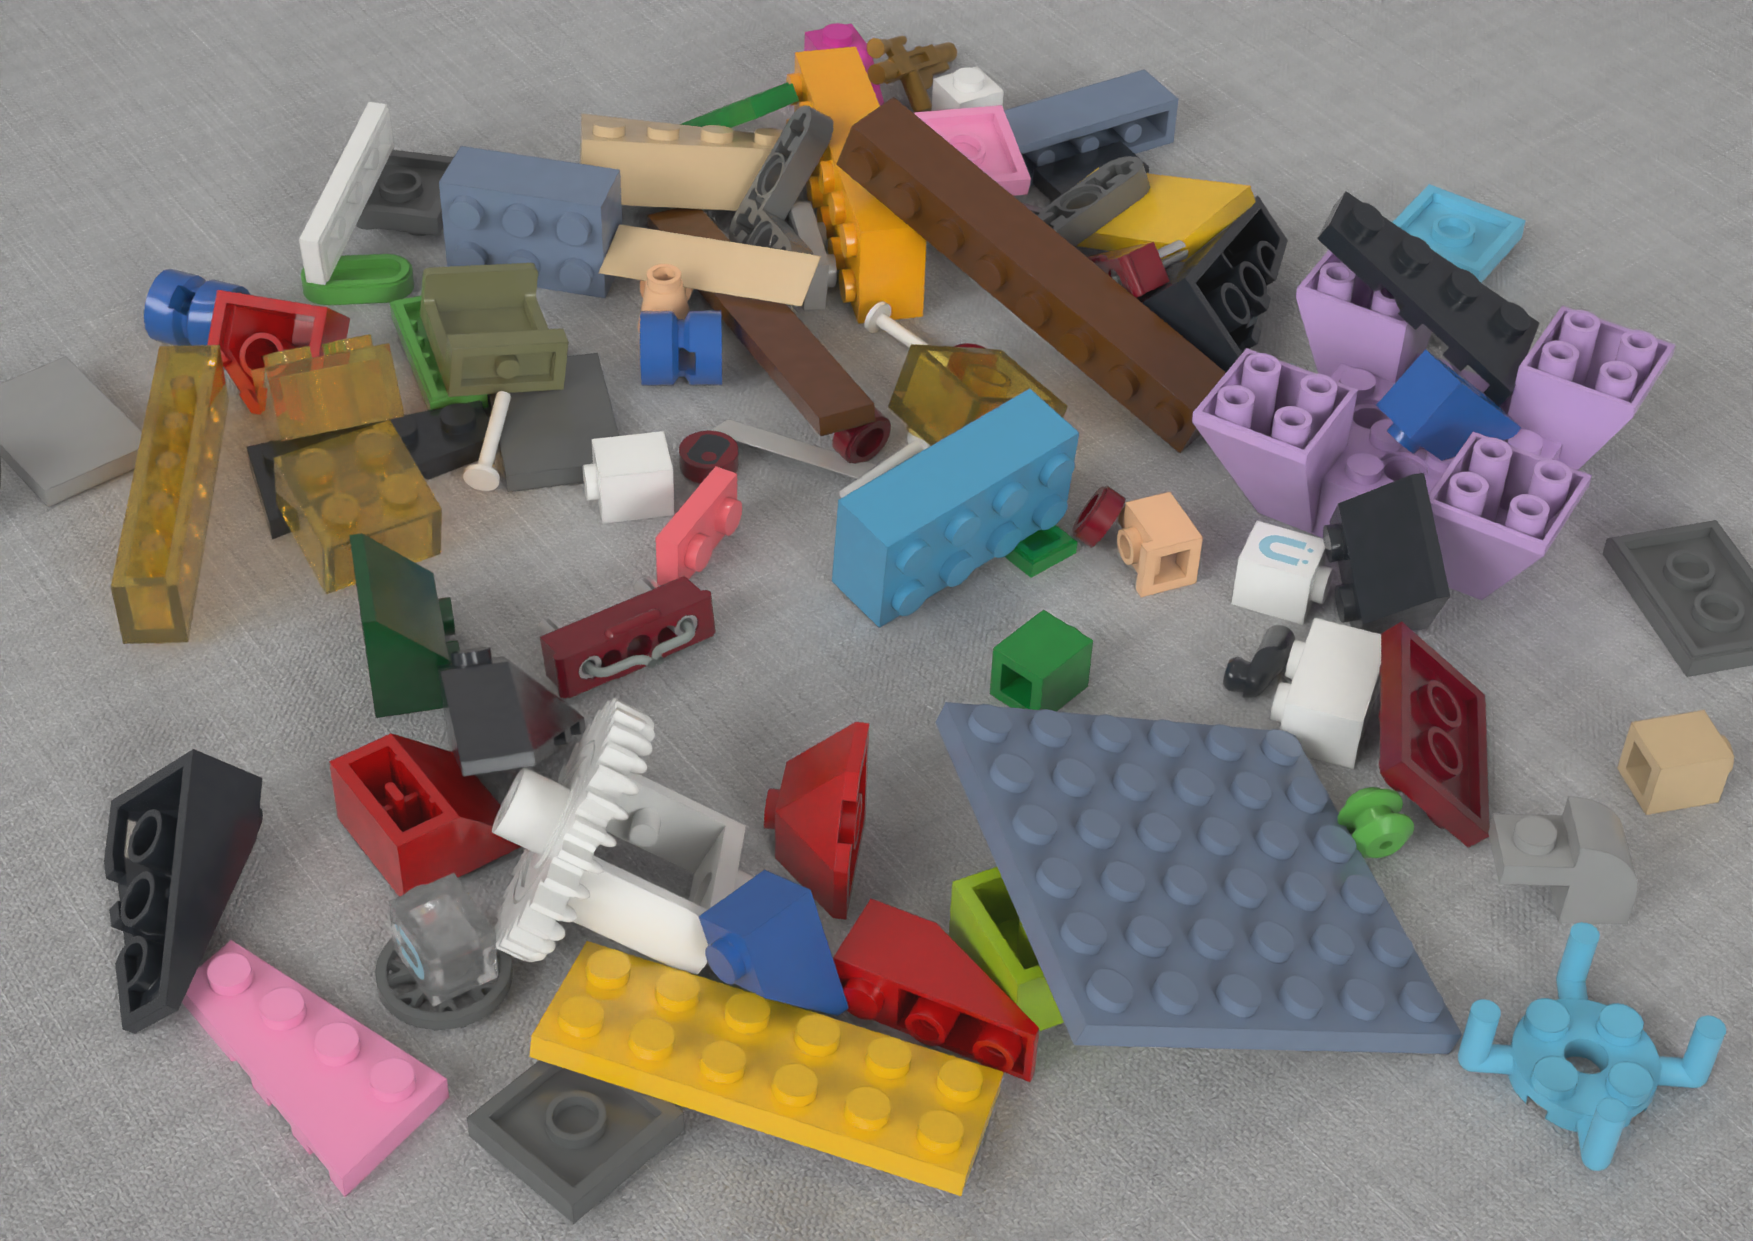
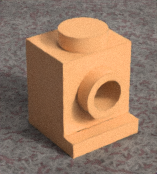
(1159, 543)

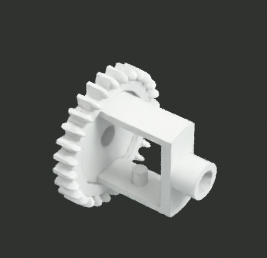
(569, 818)

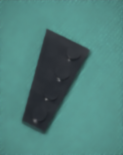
(435, 439)

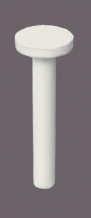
(879, 318)
(914, 446)
(482, 475)

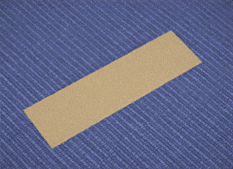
(713, 264)

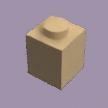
(1675, 762)

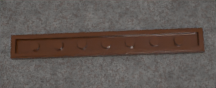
(781, 343)

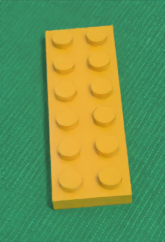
(769, 1066)

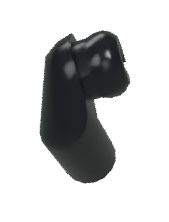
(1268, 661)

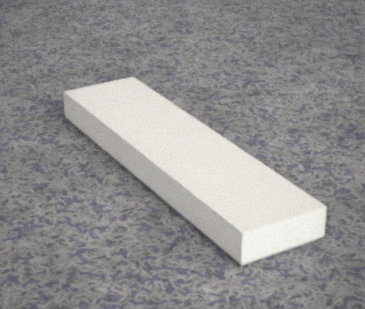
(346, 193)

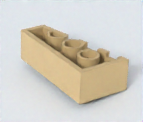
(676, 162)

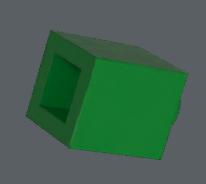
(1041, 664)

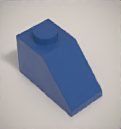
(1441, 410)
(773, 944)

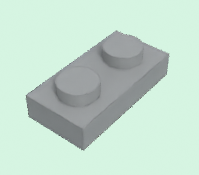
(803, 222)

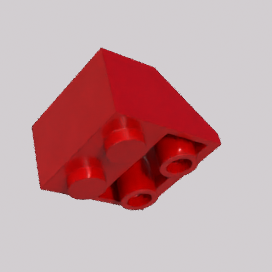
(415, 811)

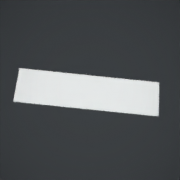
(792, 448)

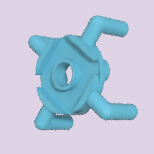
(1605, 1034)

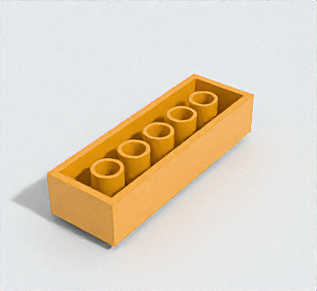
(872, 246)

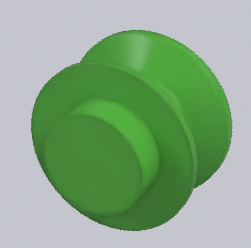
(1376, 822)

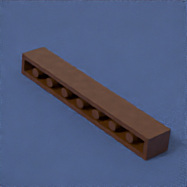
(1031, 270)

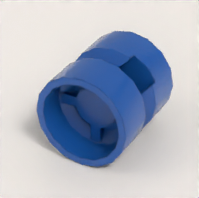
(182, 307)
(681, 348)

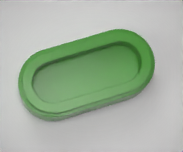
(363, 281)

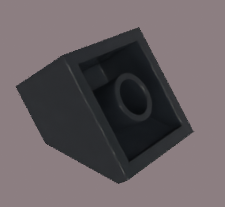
(1387, 557)

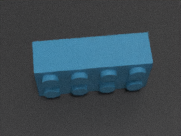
(953, 507)

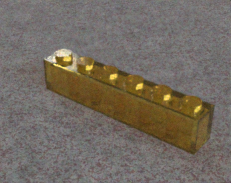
(171, 496)

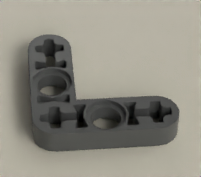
(779, 183)
(1096, 199)

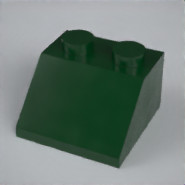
(401, 628)

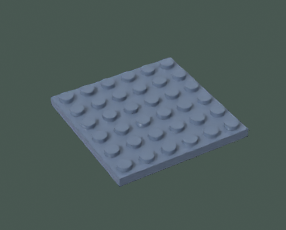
(1190, 886)

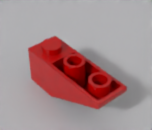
(925, 985)

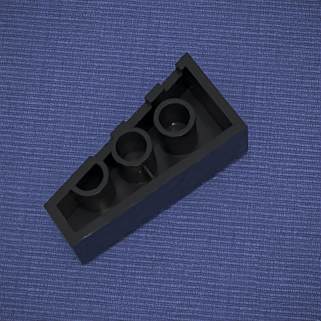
(1223, 287)

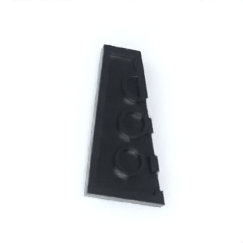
(1432, 291)

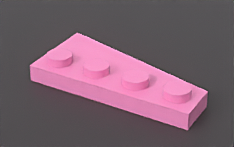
(324, 1071)

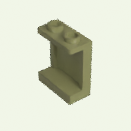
(491, 330)

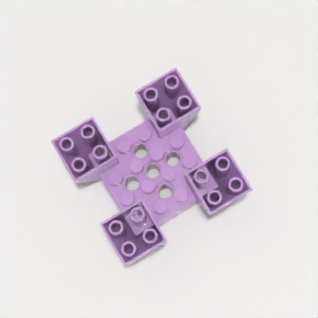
(1319, 439)

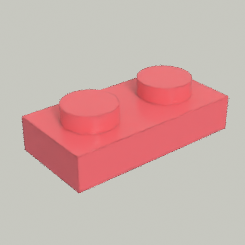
(698, 527)

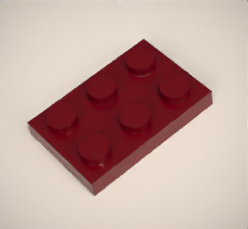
(1433, 735)

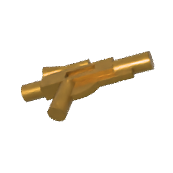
(912, 68)

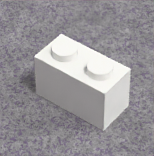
(1330, 691)

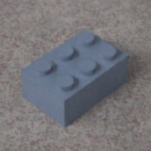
(532, 212)

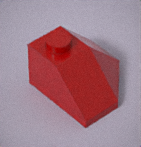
(260, 326)
(823, 816)

